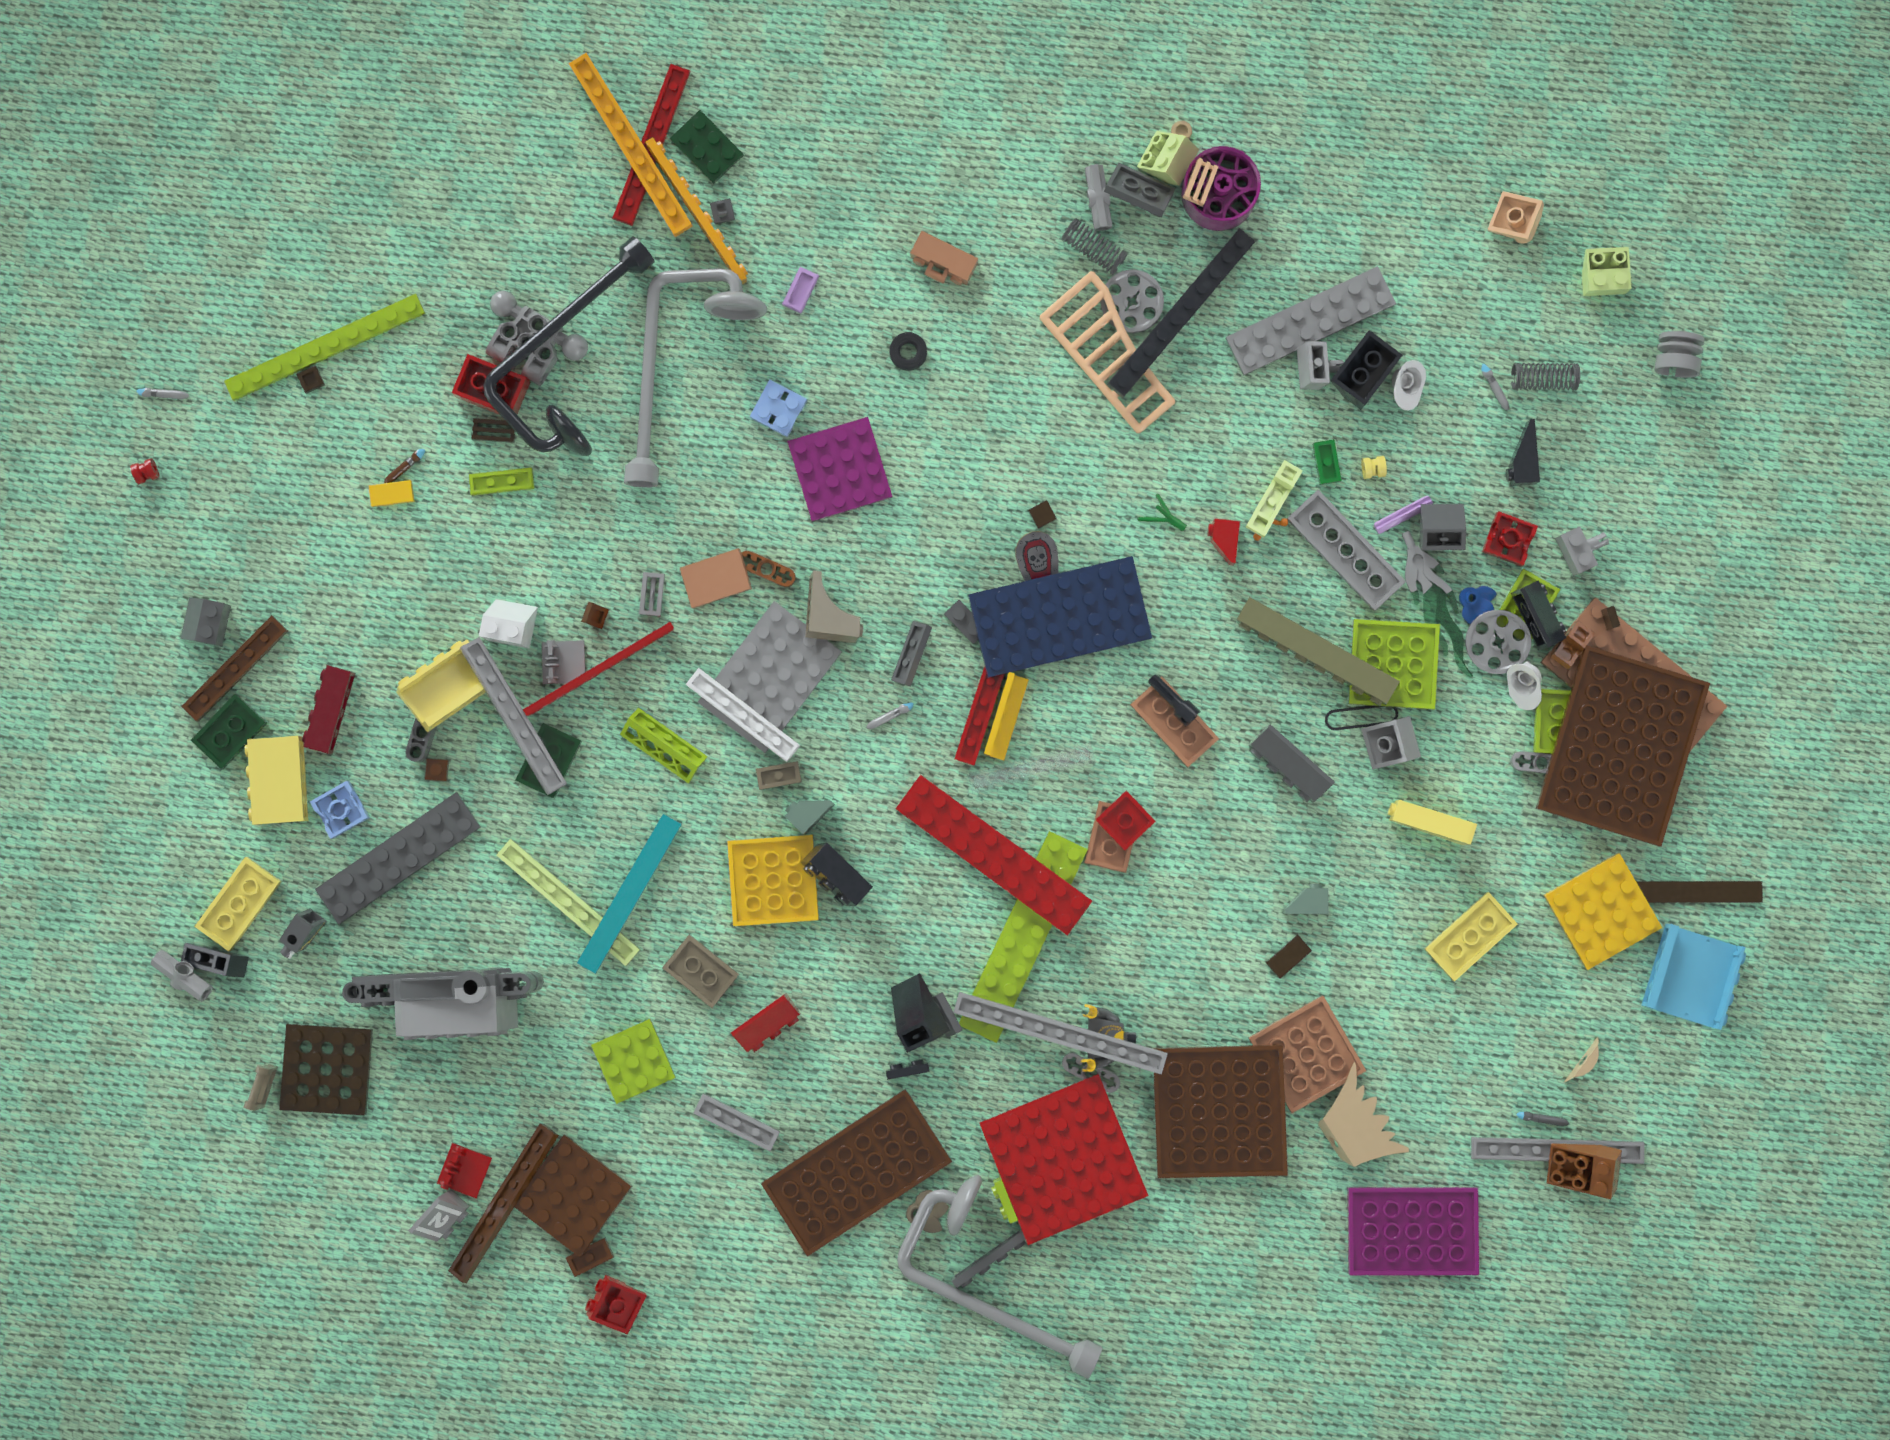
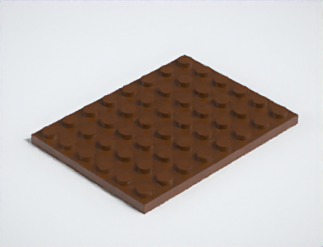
(1623, 745)

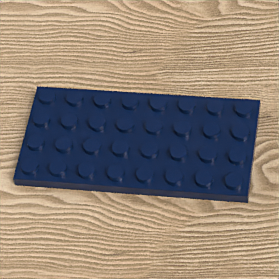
(1059, 616)

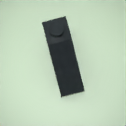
(1524, 463)
(215, 960)

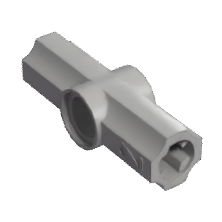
(1098, 199)
(181, 975)

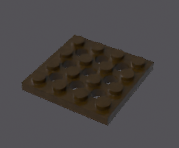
(292, 1077)

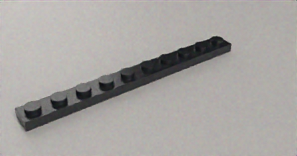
(1181, 313)

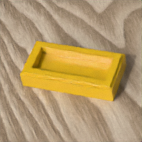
(391, 493)

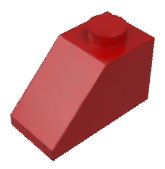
(1225, 538)

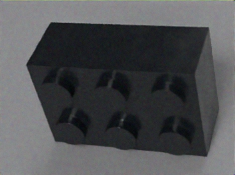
(836, 875)

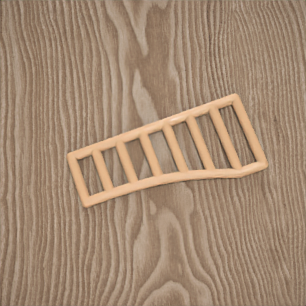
(1121, 334)

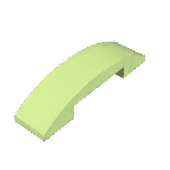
(1273, 498)

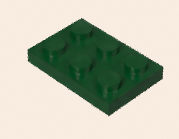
(706, 146)
(228, 731)
(562, 751)

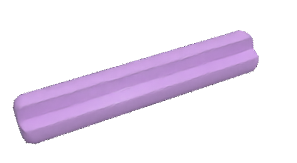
(1401, 515)

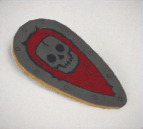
(1036, 555)

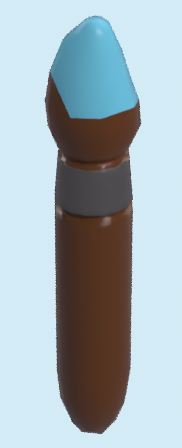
(415, 457)

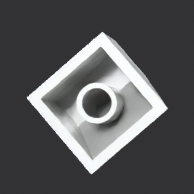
(509, 623)

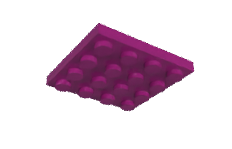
(840, 469)

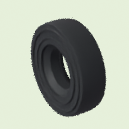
(908, 338)

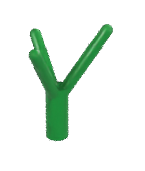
(1169, 517)

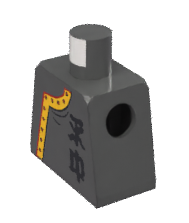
(301, 932)

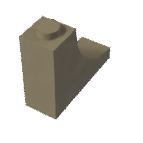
(825, 618)

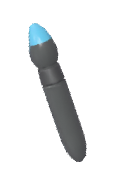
(1540, 1118)

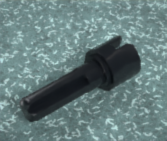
(1184, 710)

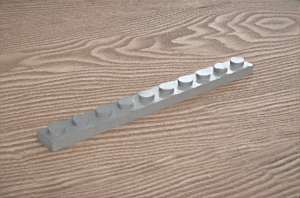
(1060, 1033)

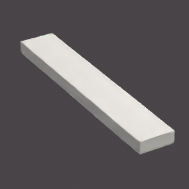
(743, 715)

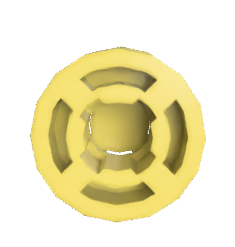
(1374, 467)

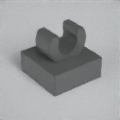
(722, 211)

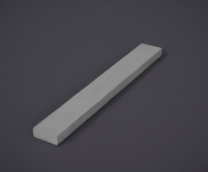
(513, 716)
(1539, 1149)

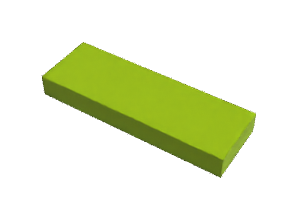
(501, 481)

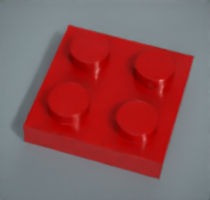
(1125, 820)

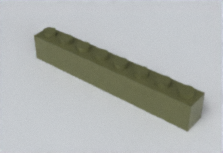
(1317, 651)

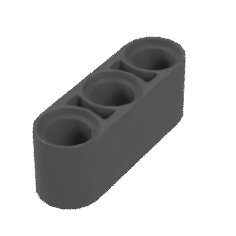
(416, 741)

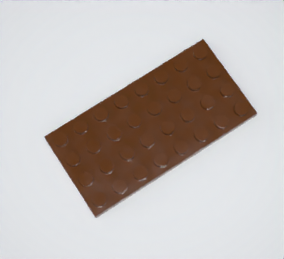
(856, 1172)

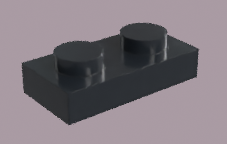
(916, 1067)

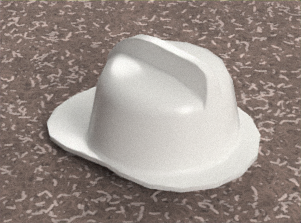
(1408, 384)
(1524, 685)

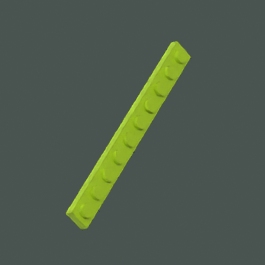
(324, 347)

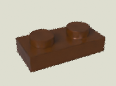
(594, 1255)

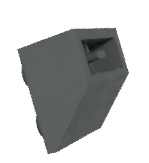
(1442, 527)

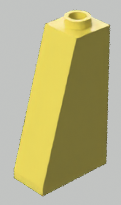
(1432, 822)

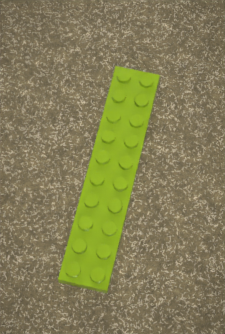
(1021, 939)

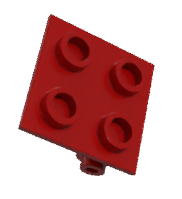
(464, 1170)

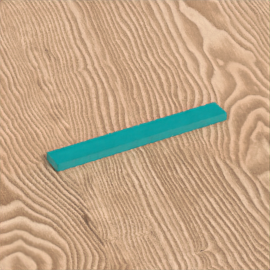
(629, 893)

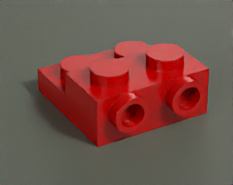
(615, 1304)

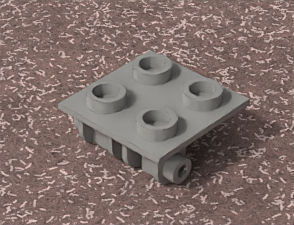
(562, 661)

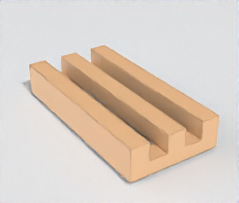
(1206, 165)

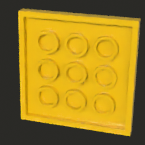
(771, 881)
(1602, 911)

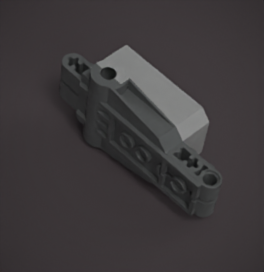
(447, 1001)

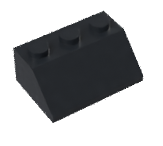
(1365, 369)
(1539, 615)

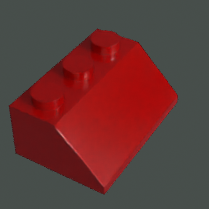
(766, 1023)

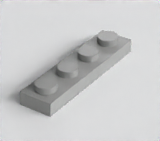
(736, 1122)

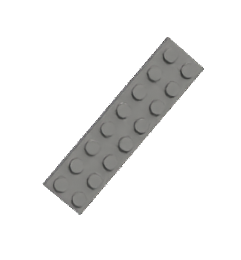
(1310, 320)

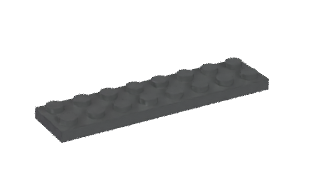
(397, 858)

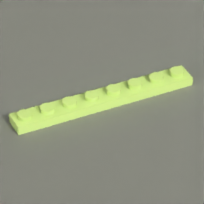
(562, 897)

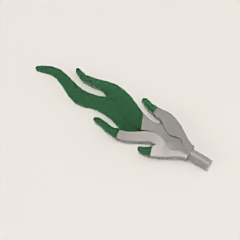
(1434, 597)

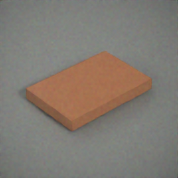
(715, 578)
(1103, 849)

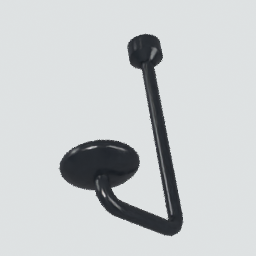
(633, 259)

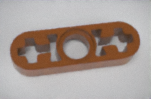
(783, 570)

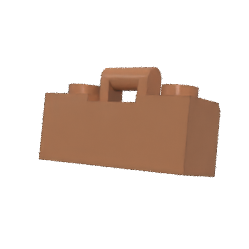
(953, 261)

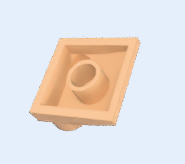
(1516, 217)

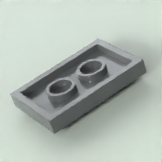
(1139, 190)

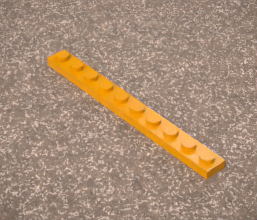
(630, 145)

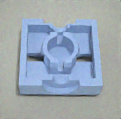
(782, 411)
(334, 811)

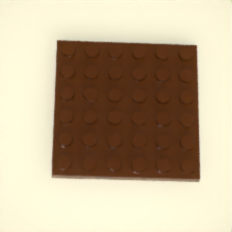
(1221, 1112)

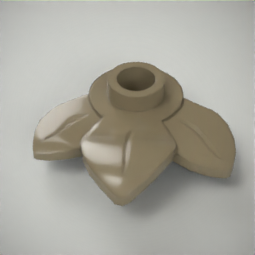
(932, 1224)

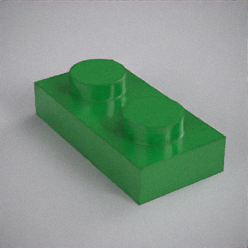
(1326, 462)

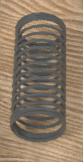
(1073, 226)
(1574, 370)

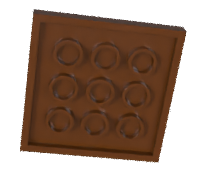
(572, 1195)

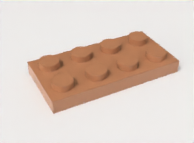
(1185, 742)

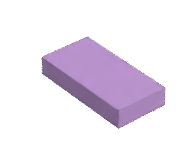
(800, 290)

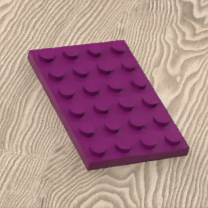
(1413, 1231)

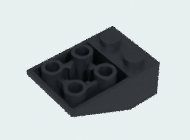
(916, 1014)

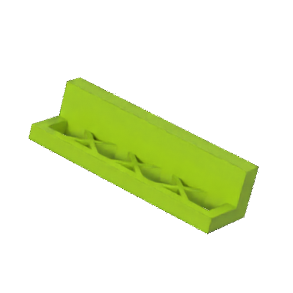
(664, 742)

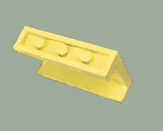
(440, 688)
(276, 780)

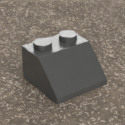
(205, 621)

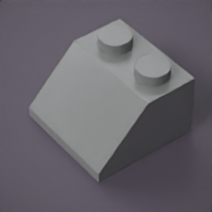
(1391, 742)

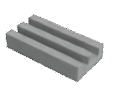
(650, 612)

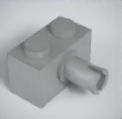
(1315, 366)
(1579, 550)

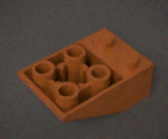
(1585, 1168)

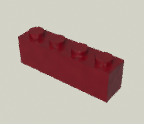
(328, 709)

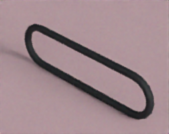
(1354, 726)

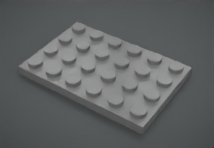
(774, 670)

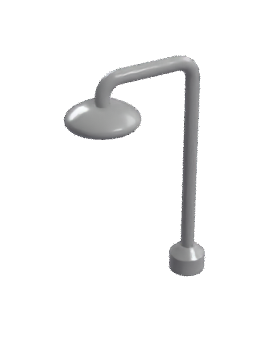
(726, 305)
(1082, 1355)

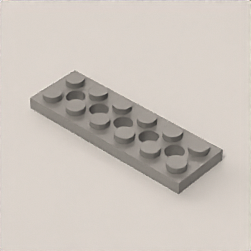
(1346, 535)

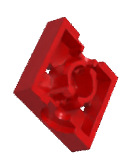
(1516, 540)

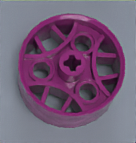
(1224, 189)

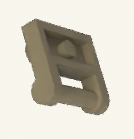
(261, 1087)

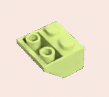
(1168, 157)
(1606, 271)

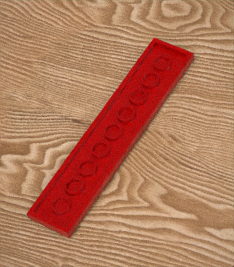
(994, 855)

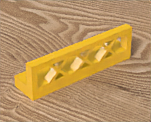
(1006, 716)

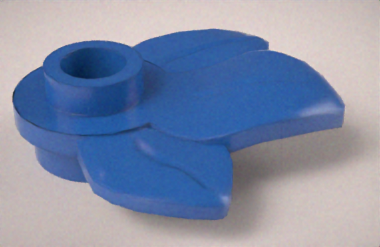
(1480, 604)

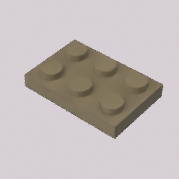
(700, 971)

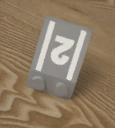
(440, 1217)

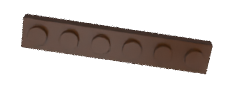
(234, 668)

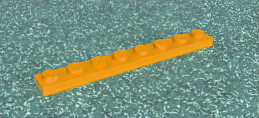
(693, 203)

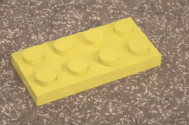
(238, 904)
(1471, 936)

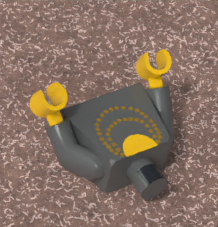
(1107, 1023)

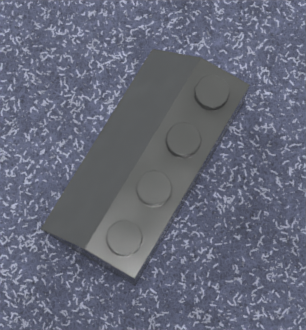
(1291, 764)

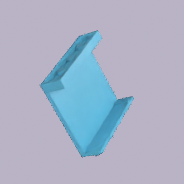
(1694, 977)

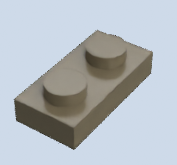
(778, 775)

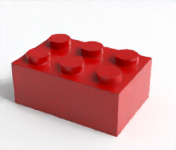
(471, 381)

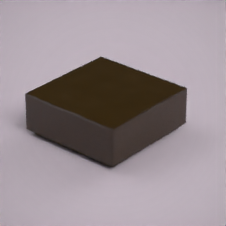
(310, 379)
(1042, 514)
(1610, 618)

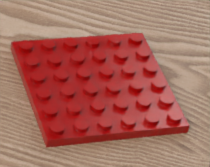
(1063, 1159)

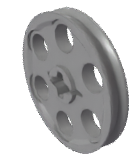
(1142, 300)
(1505, 633)

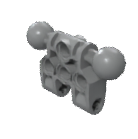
(500, 347)

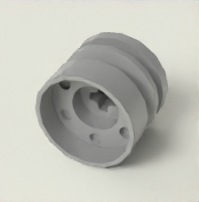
(1679, 352)

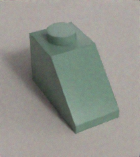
(1309, 901)

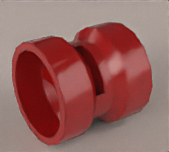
(144, 471)

